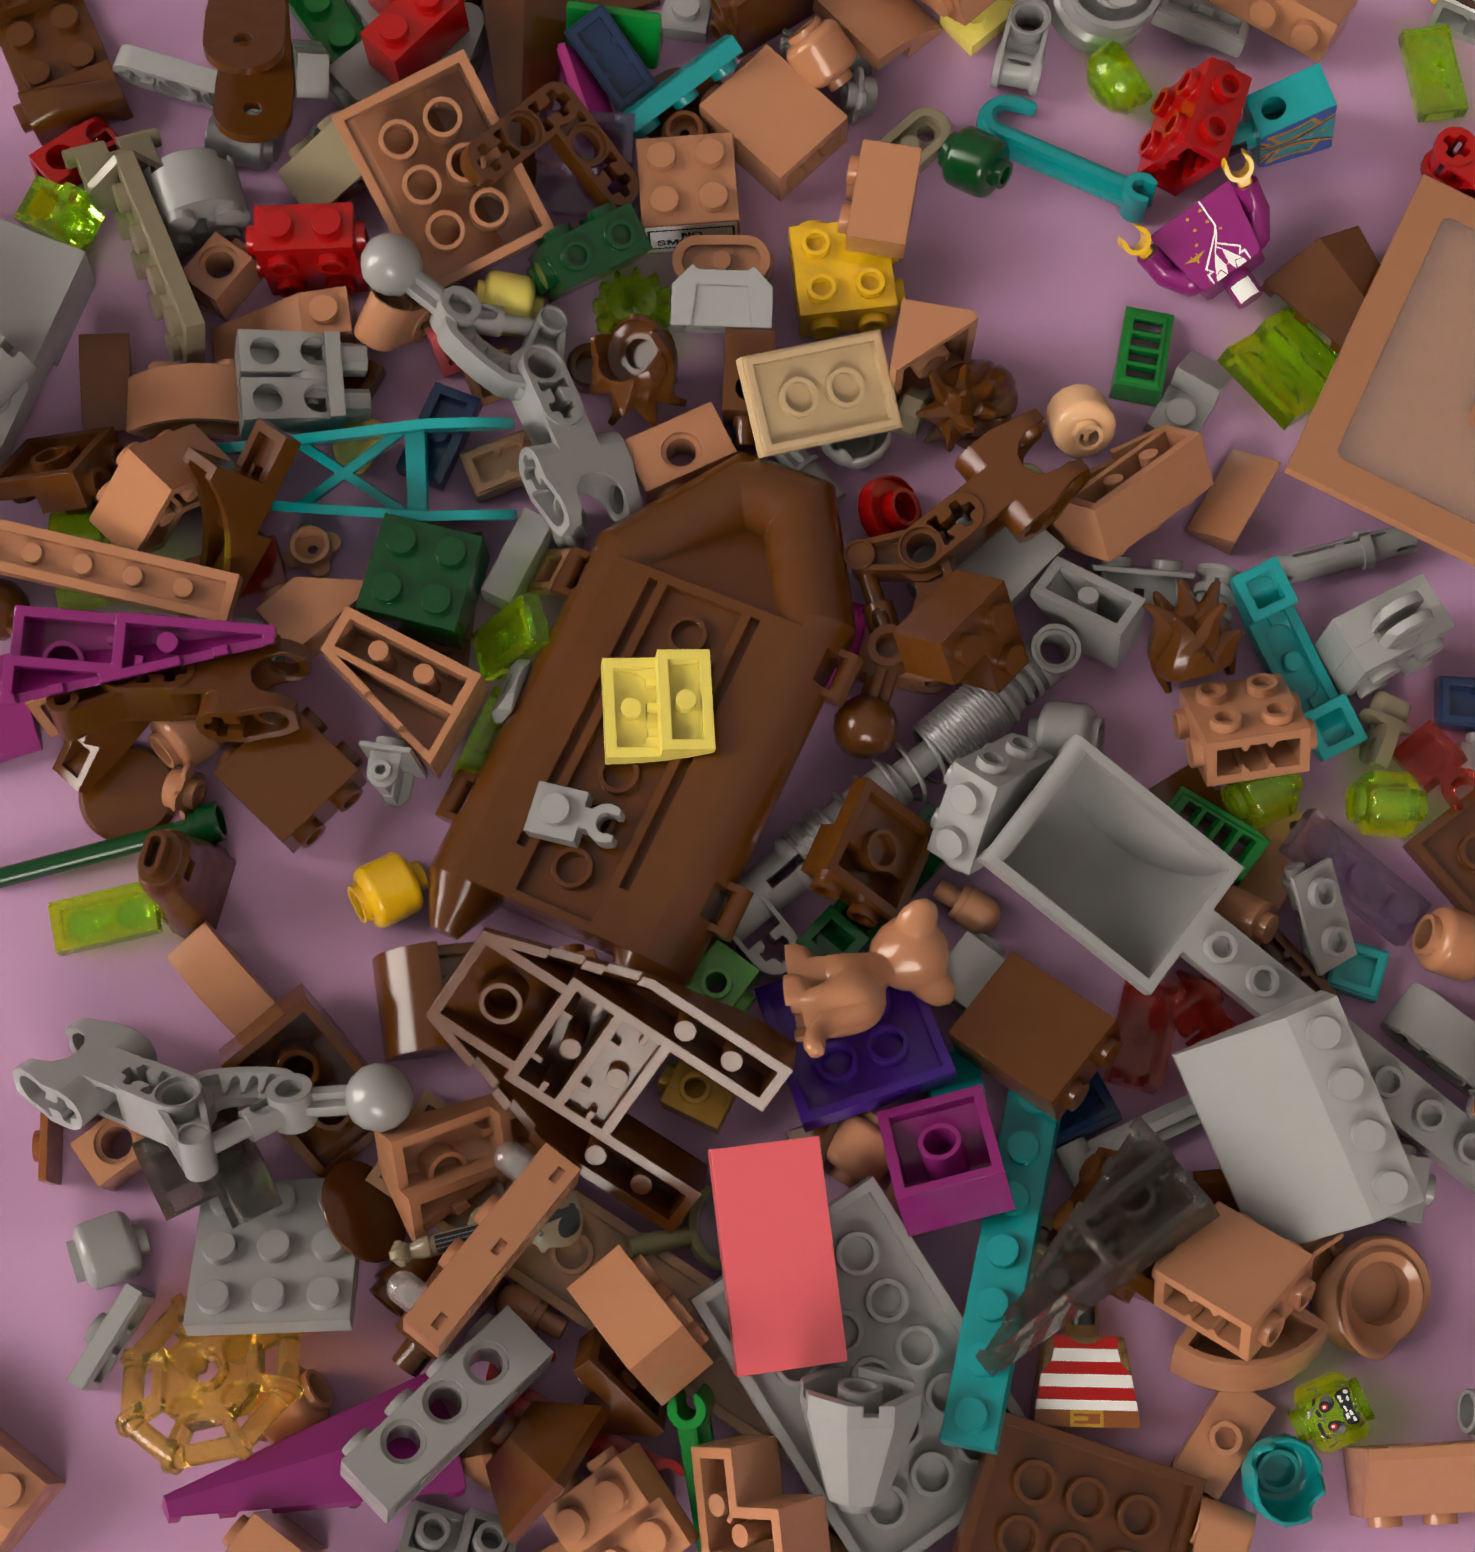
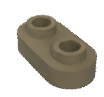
(921, 122)

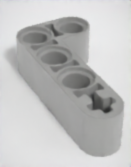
(1435, 1035)

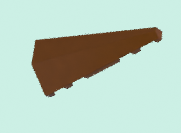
(1327, 282)

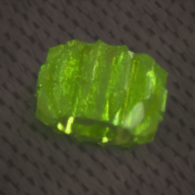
(628, 294)

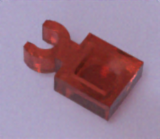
(1434, 761)

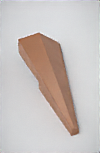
(445, 1159)

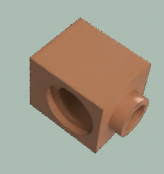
(227, 293)
(96, 1154)

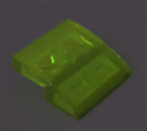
(1281, 366)

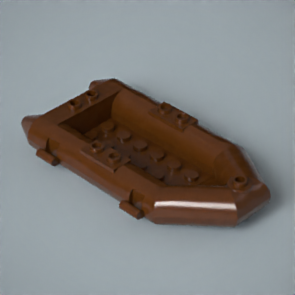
(720, 564)

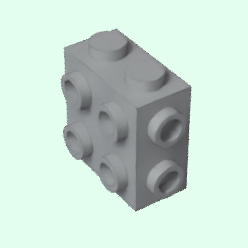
(983, 797)

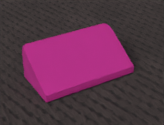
(580, 80)

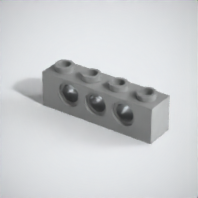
(391, 1482)

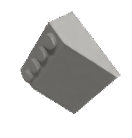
(1299, 1122)

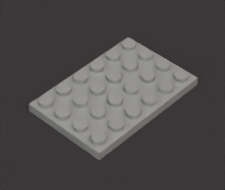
(894, 1321)

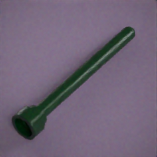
(204, 823)

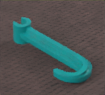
(1129, 193)

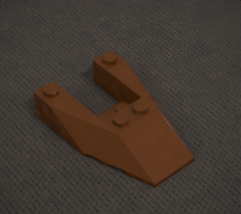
(577, 1044)

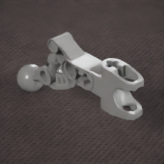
(565, 450)
(121, 1079)

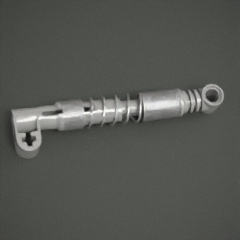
(948, 732)

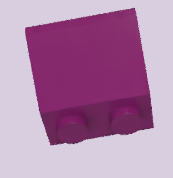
(944, 1160)

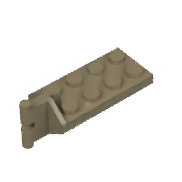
(119, 186)

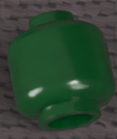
(975, 161)

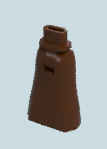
(185, 878)

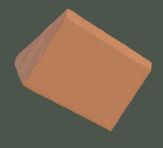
(928, 340)

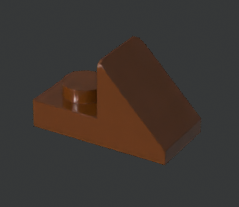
(616, 1389)

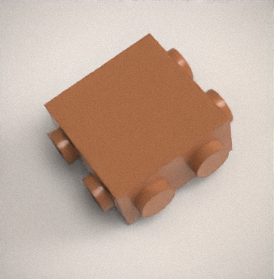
(1244, 729)
(1234, 1282)

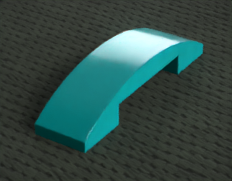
(1284, 647)

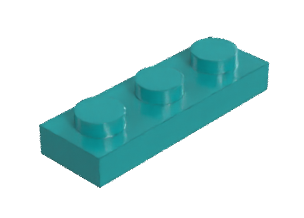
(681, 86)

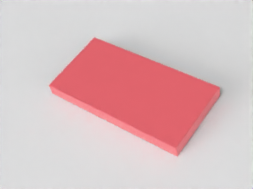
(777, 1256)

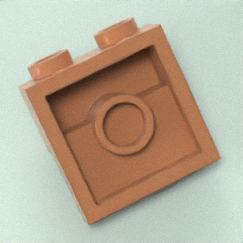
(620, 1508)

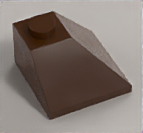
(538, 1459)

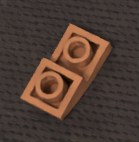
(220, 978)

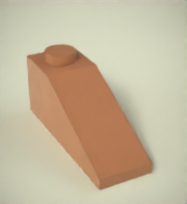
(304, 311)

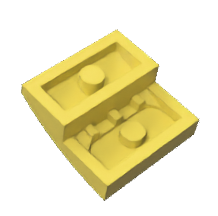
(658, 707)

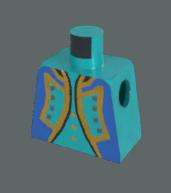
(1287, 118)

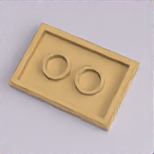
(818, 393)

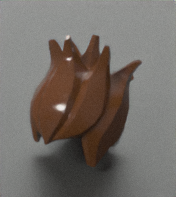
(635, 367)
(969, 402)
(1191, 637)

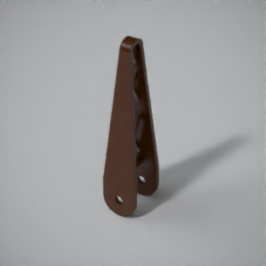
(254, 64)

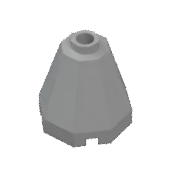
(859, 1431)

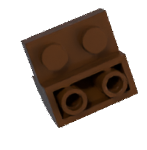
(406, 987)

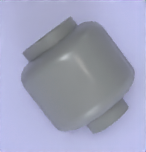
(1062, 720)
(107, 1250)

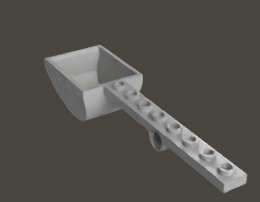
(1144, 891)

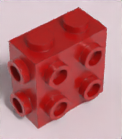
(1193, 125)
(308, 247)

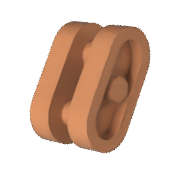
(723, 253)

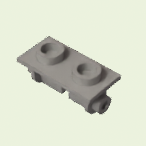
(1159, 577)
(392, 768)
(1323, 917)

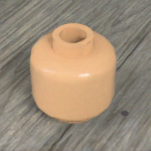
(1080, 421)

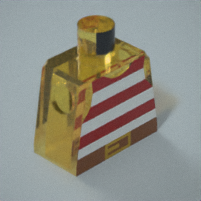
(1084, 1379)

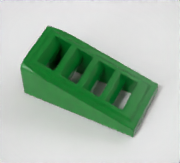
(1135, 388)
(1238, 831)

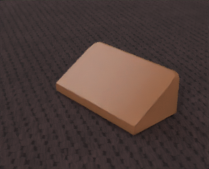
(1232, 499)

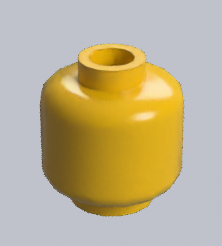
(388, 890)

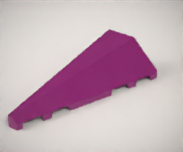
(79, 649)
(305, 1468)

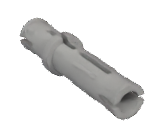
(1352, 552)

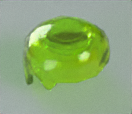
(1116, 80)

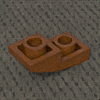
(104, 377)

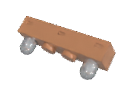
(480, 1262)

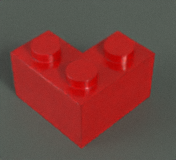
(412, 34)

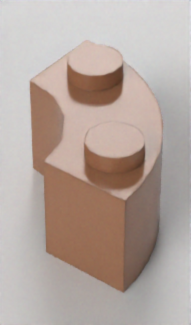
(184, 395)
(1216, 1368)

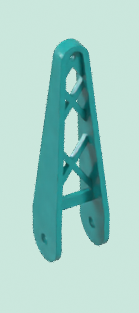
(416, 468)

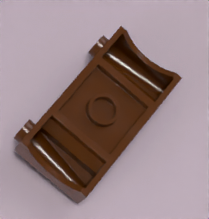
(58, 66)

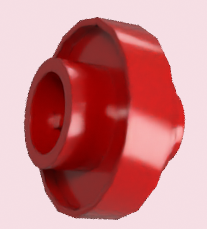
(887, 505)

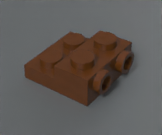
(61, 469)
(869, 854)

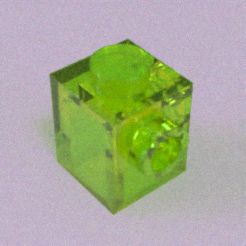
(60, 213)

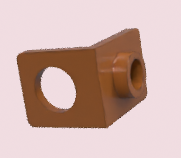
(48, 1150)

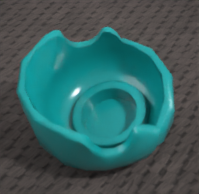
(1283, 1479)

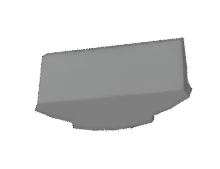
(511, 690)

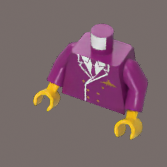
(1211, 242)

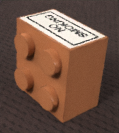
(687, 188)

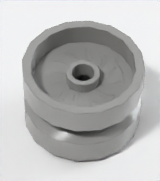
(1090, 25)

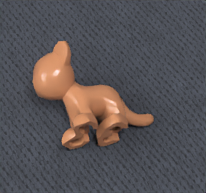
(848, 990)

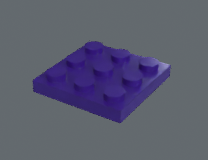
(866, 1069)

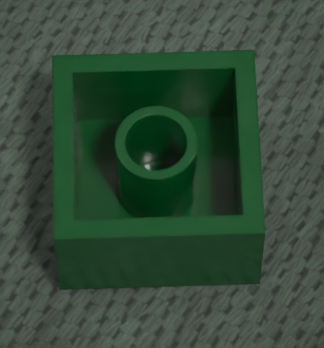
(424, 580)

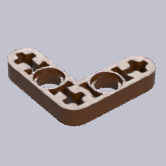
(560, 132)

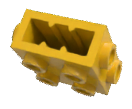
(837, 286)

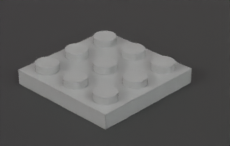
(272, 1271)

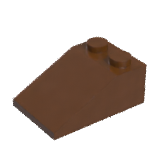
(308, 1042)

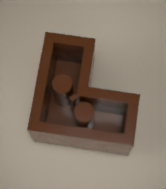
(964, 634)

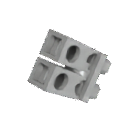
(299, 380)

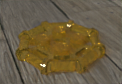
(200, 1404)

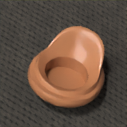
(1373, 1295)

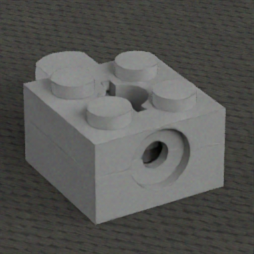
(1384, 637)

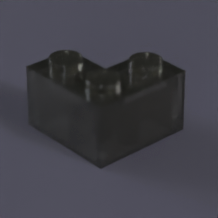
(240, 1185)

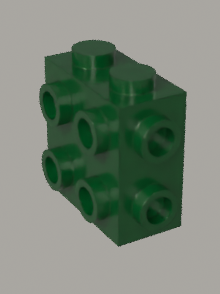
(579, 256)

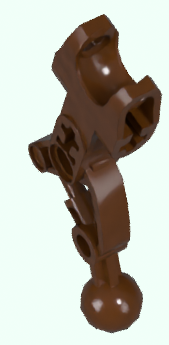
(994, 497)
(220, 693)

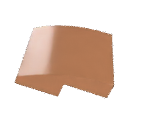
(881, 27)

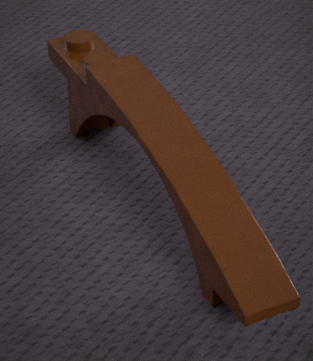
(233, 508)

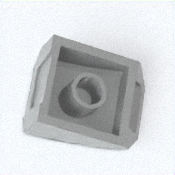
(721, 299)

